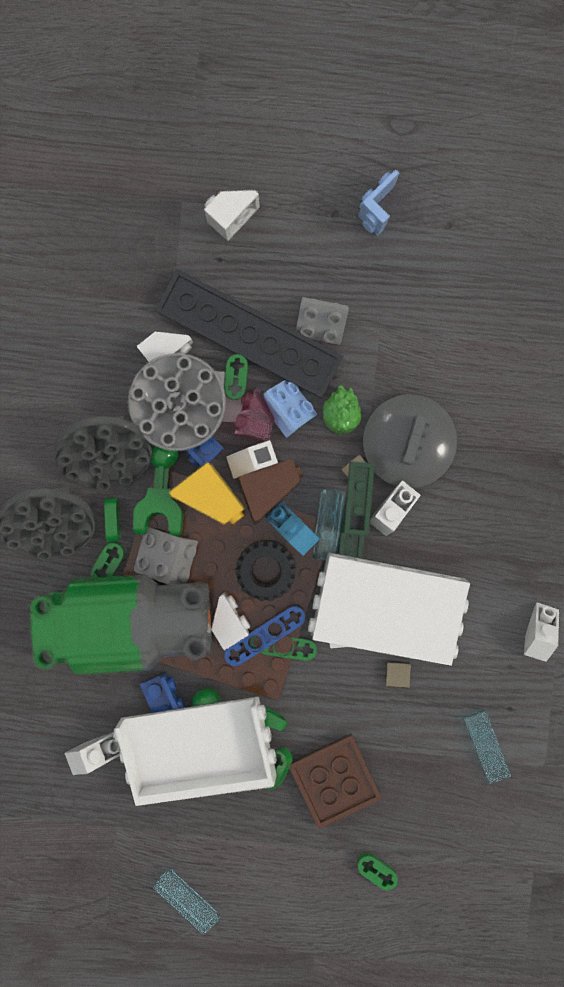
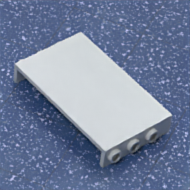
(389, 609)
(197, 751)

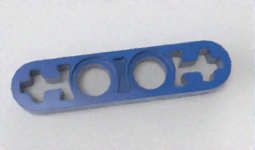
(266, 637)

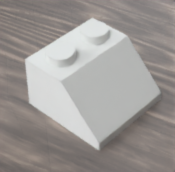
(231, 211)

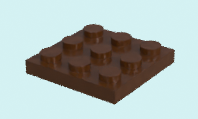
(335, 781)

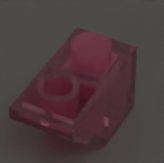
(255, 417)

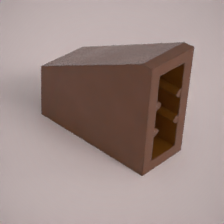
(268, 487)

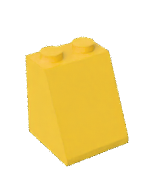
(210, 495)

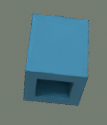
(292, 528)

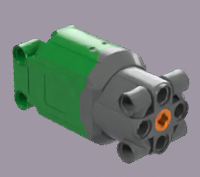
(121, 624)

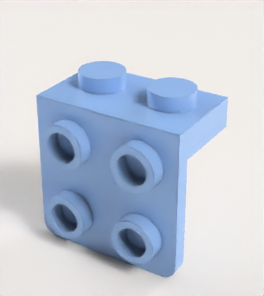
(371, 214)

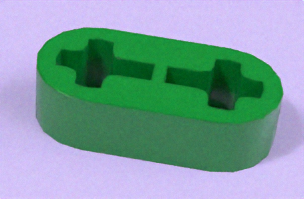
(242, 378)
(112, 519)
(103, 560)
(282, 768)
(373, 875)

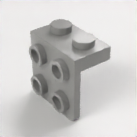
(165, 557)

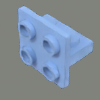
(289, 407)

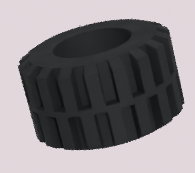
(265, 591)

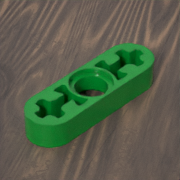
(301, 643)

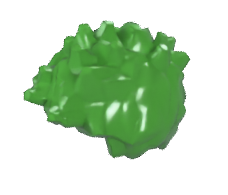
(342, 411)

